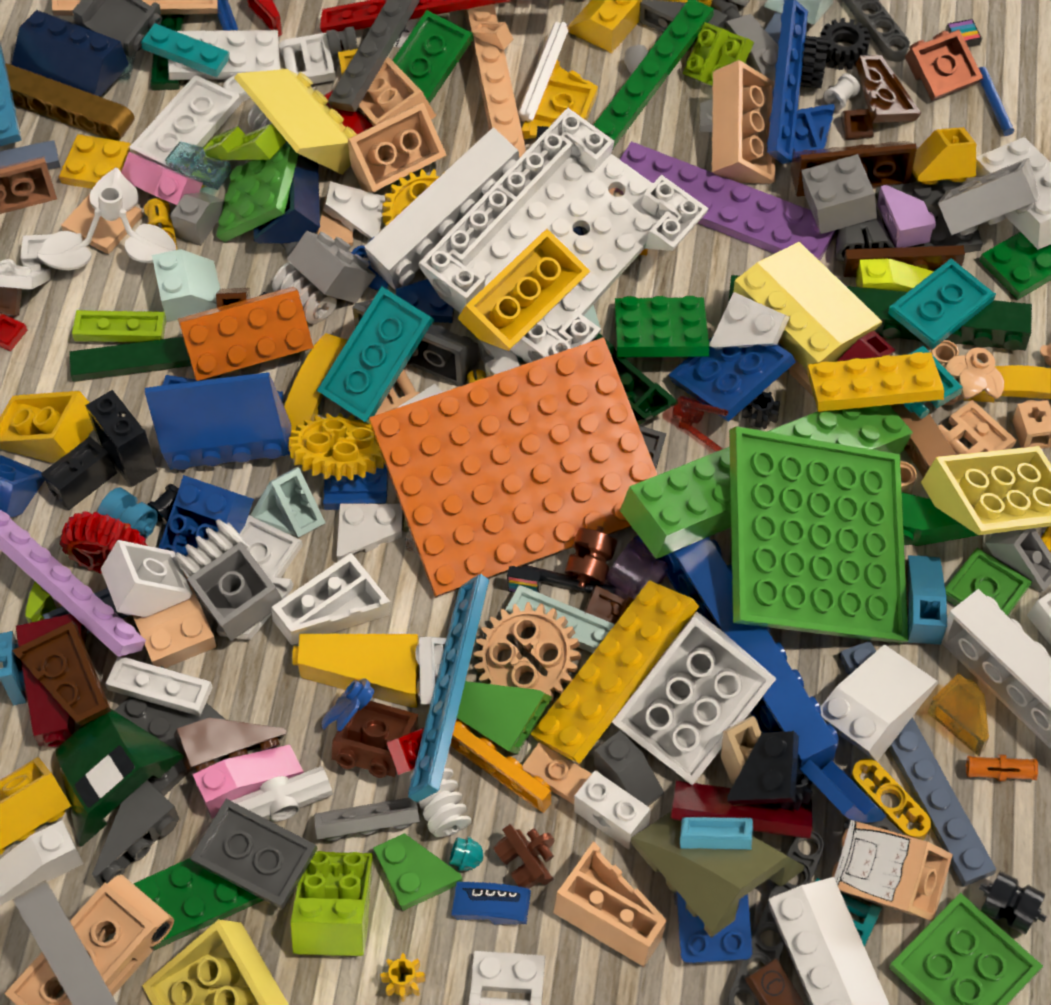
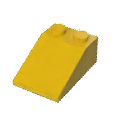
(45, 424)

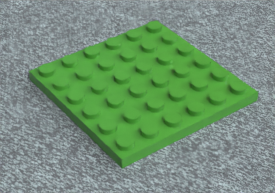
(817, 537)

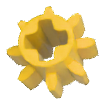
(410, 984)

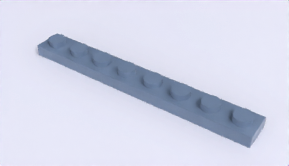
(932, 790)

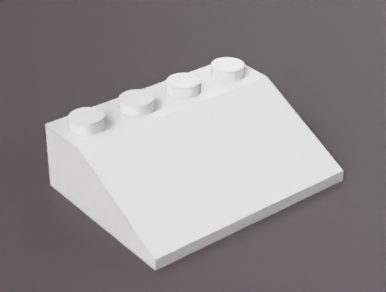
(692, 697)

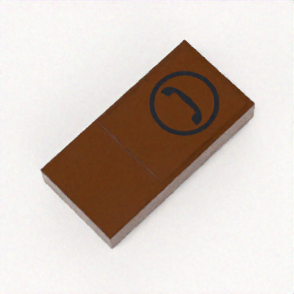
(773, 986)

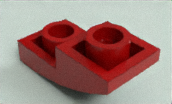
(405, 750)

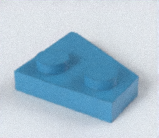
(11, 673)

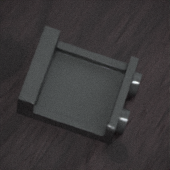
(119, 19)

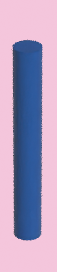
(996, 103)

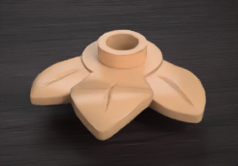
(976, 376)

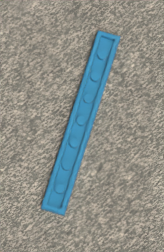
(448, 689)

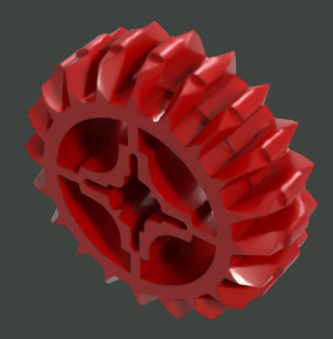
(91, 538)

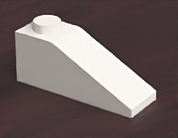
(37, 859)

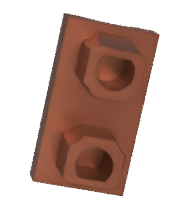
(516, 845)

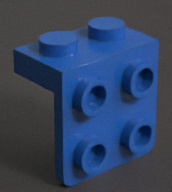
(729, 944)

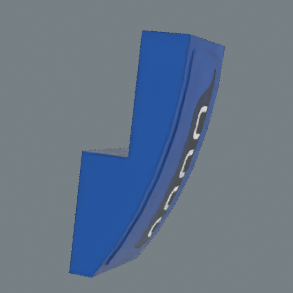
(492, 902)

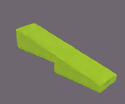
(253, 146)

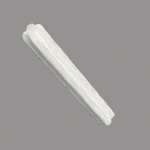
(543, 72)

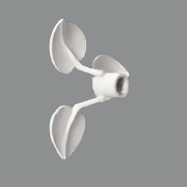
(111, 200)

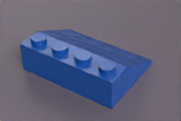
(219, 421)

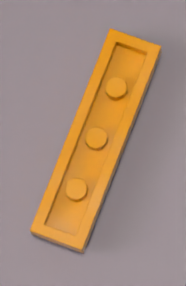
(505, 770)

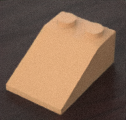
(391, 95)
(176, 632)

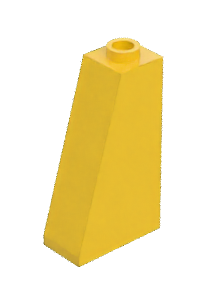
(380, 658)

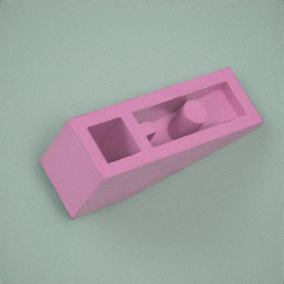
(158, 179)
(244, 775)

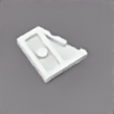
(355, 208)

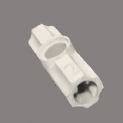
(283, 797)

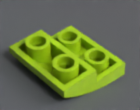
(715, 50)

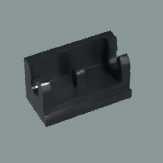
(79, 473)

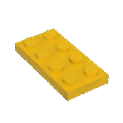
(875, 381)

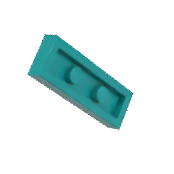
(185, 50)

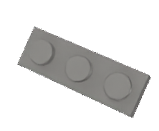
(366, 818)

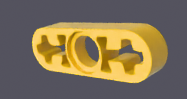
(914, 811)

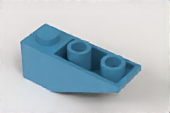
(926, 600)

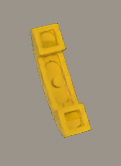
(1021, 382)
(303, 396)

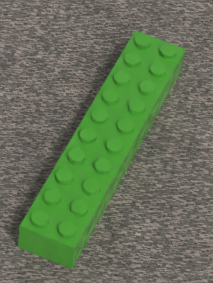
(696, 497)

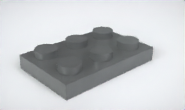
(254, 853)

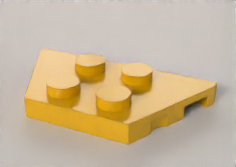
(562, 92)

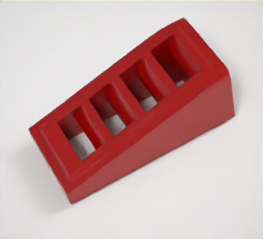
(267, 13)

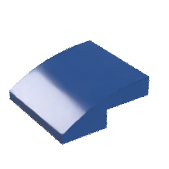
(843, 792)

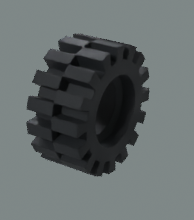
(848, 33)
(814, 62)

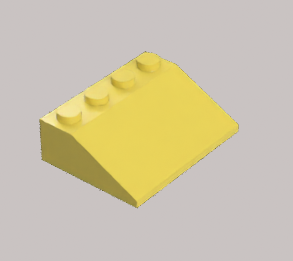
(300, 115)
(820, 307)
(993, 489)
(216, 970)

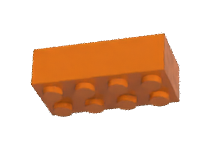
(245, 333)

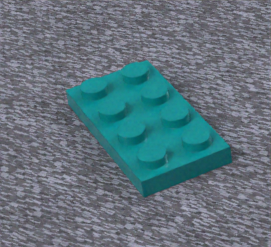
(375, 354)

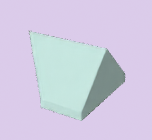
(289, 505)

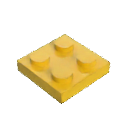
(92, 159)

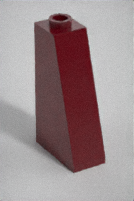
(48, 718)

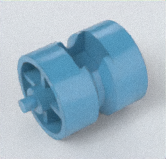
(125, 506)

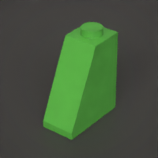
(502, 712)

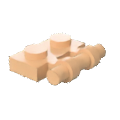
(978, 429)

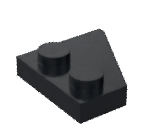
(769, 771)

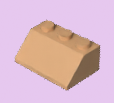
(394, 148)

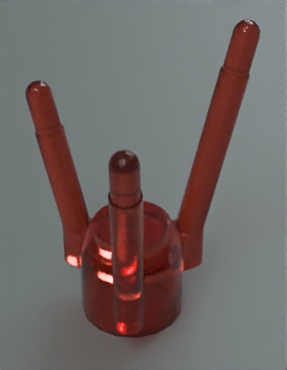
(692, 411)

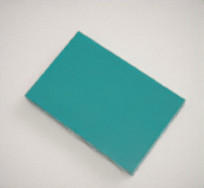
(941, 303)

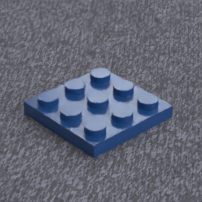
(731, 375)

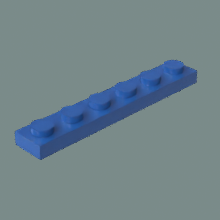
(787, 81)

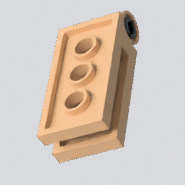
(113, 908)

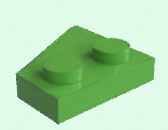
(414, 871)

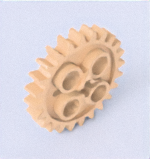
(548, 635)

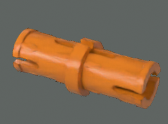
(1022, 768)

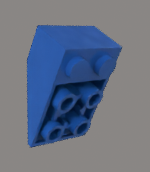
(199, 507)

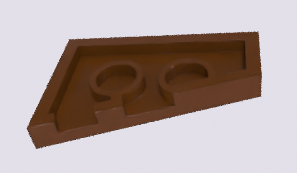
(66, 671)

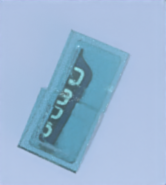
(194, 163)

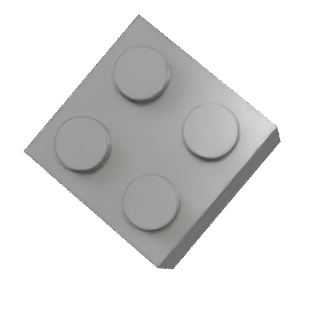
(839, 194)
(331, 266)
(235, 590)

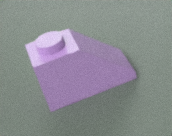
(905, 217)

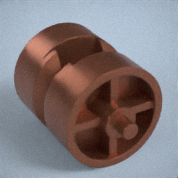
(591, 555)

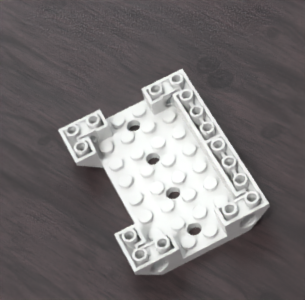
(557, 188)

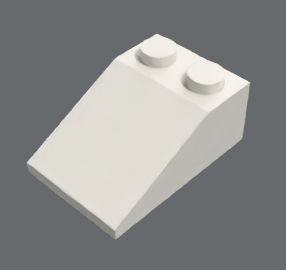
(877, 701)

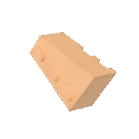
(609, 908)

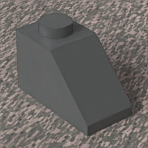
(627, 768)

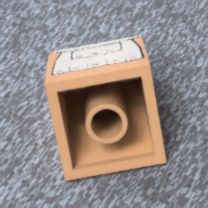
(892, 869)

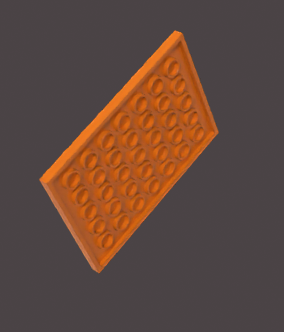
(514, 464)

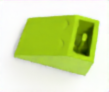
(333, 905)

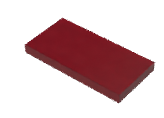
(712, 802)

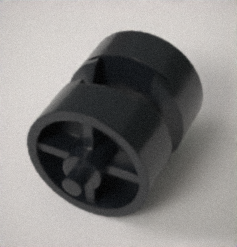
(1013, 902)

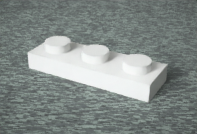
(159, 685)

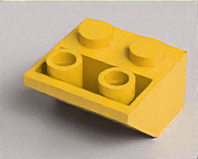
(945, 156)

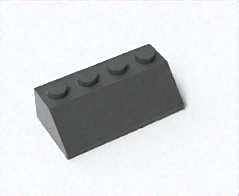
(439, 351)

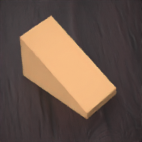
(494, 33)

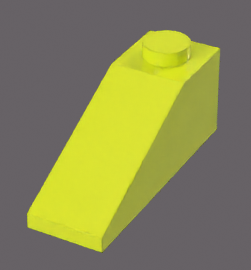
(889, 275)

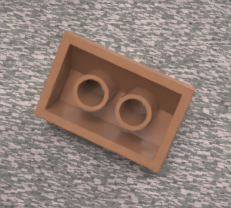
(25, 185)

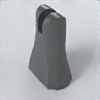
(863, 235)

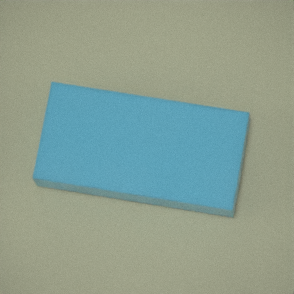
(716, 833)

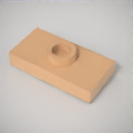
(559, 772)

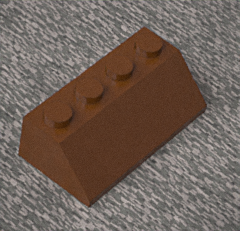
(883, 162)

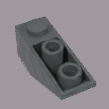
(137, 825)

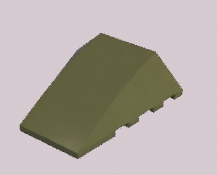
(711, 878)

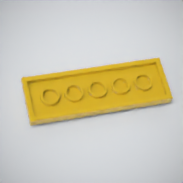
(614, 671)

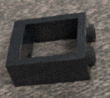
(122, 438)

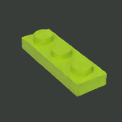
(118, 326)

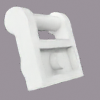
(315, 54)
(24, 277)
(507, 974)

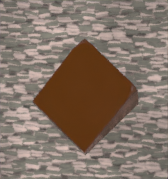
(857, 124)

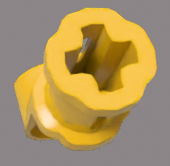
(162, 216)

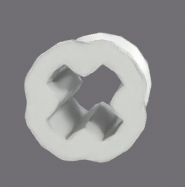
(842, 91)

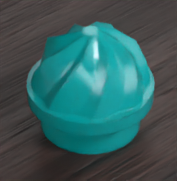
(466, 854)

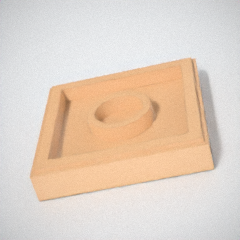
(107, 233)

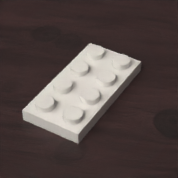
(247, 53)
(190, 118)

